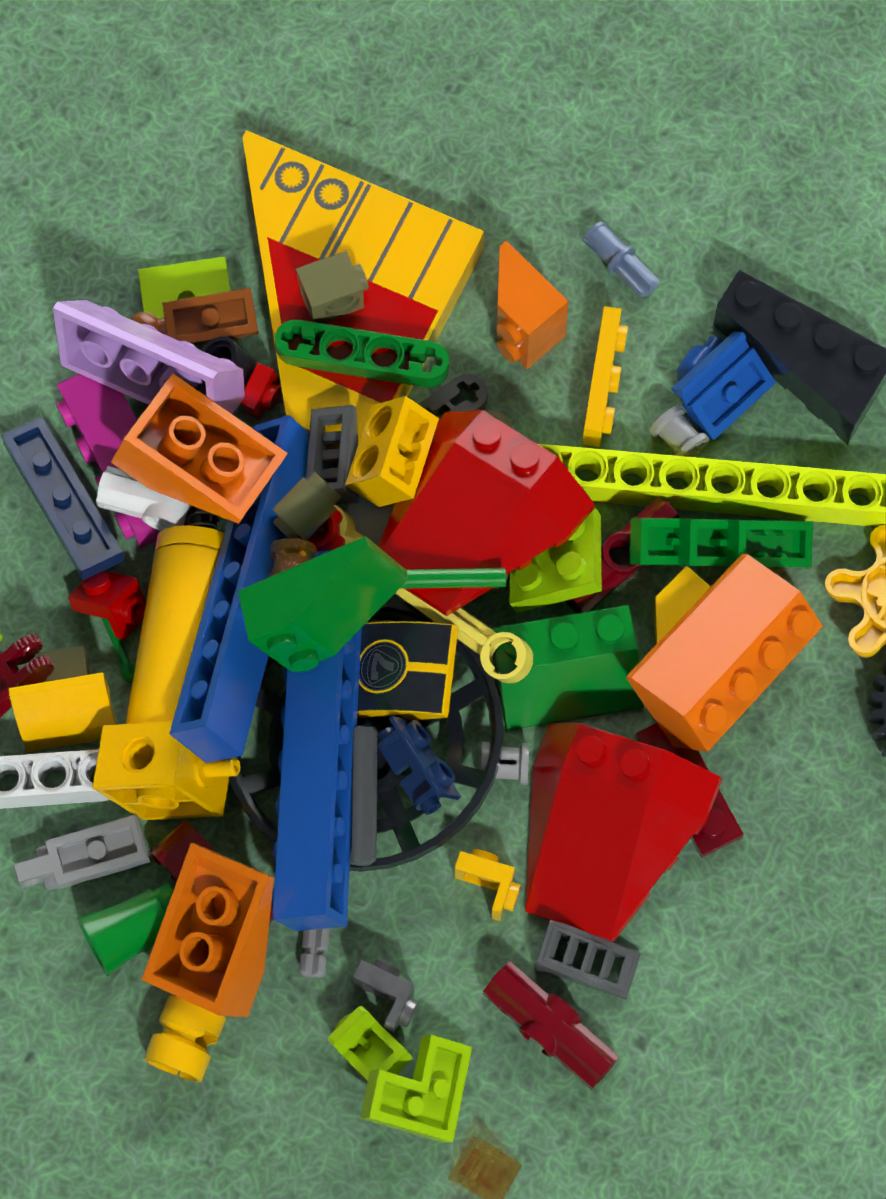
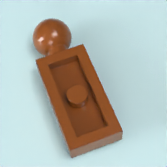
(206, 317)

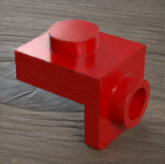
(111, 598)

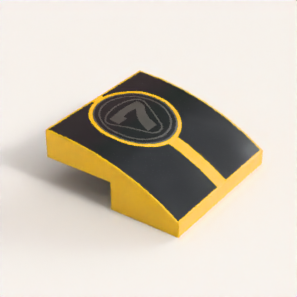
(406, 669)

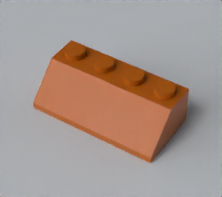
(723, 654)

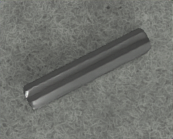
(364, 797)

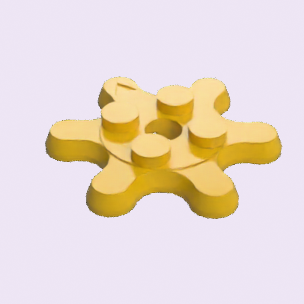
(868, 591)

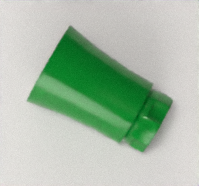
(125, 927)

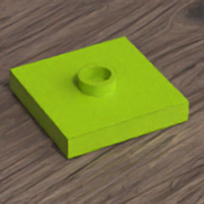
(182, 282)

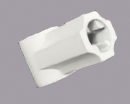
(126, 495)

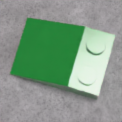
(319, 603)

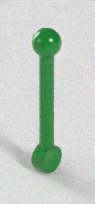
(127, 669)

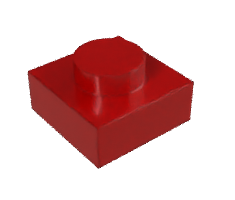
(261, 392)

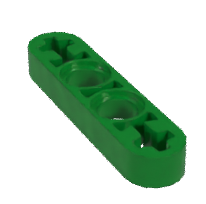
(364, 345)

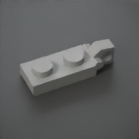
(85, 855)

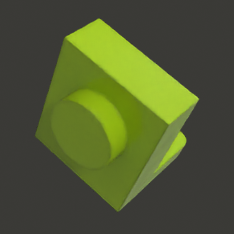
(368, 1044)

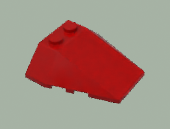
(482, 504)
(607, 825)

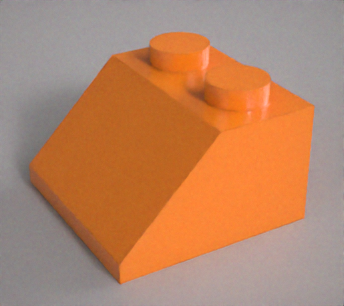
(528, 310)

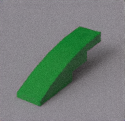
(720, 542)

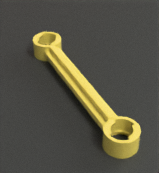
(470, 629)

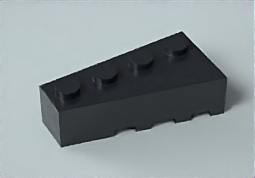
(806, 352)

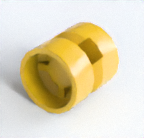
(184, 1039)

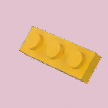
(605, 377)

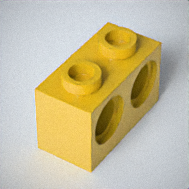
(392, 451)

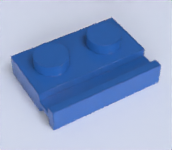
(723, 385)

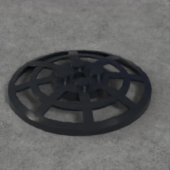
(398, 817)

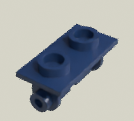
(409, 747)

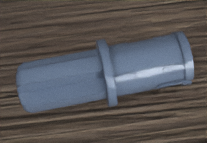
(621, 259)

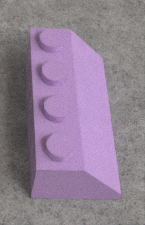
(138, 357)

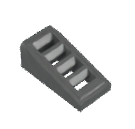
(318, 455)
(593, 943)

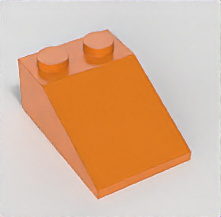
(198, 452)
(214, 934)

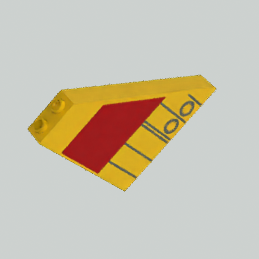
(408, 253)

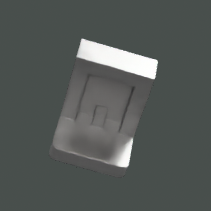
(385, 983)

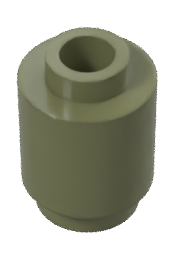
(306, 507)

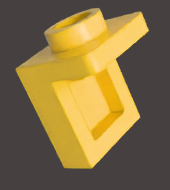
(485, 871)

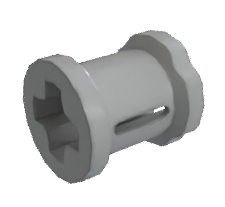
(678, 433)
(519, 755)

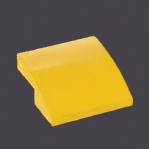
(62, 711)

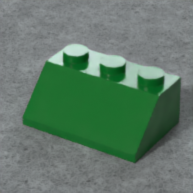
(575, 668)

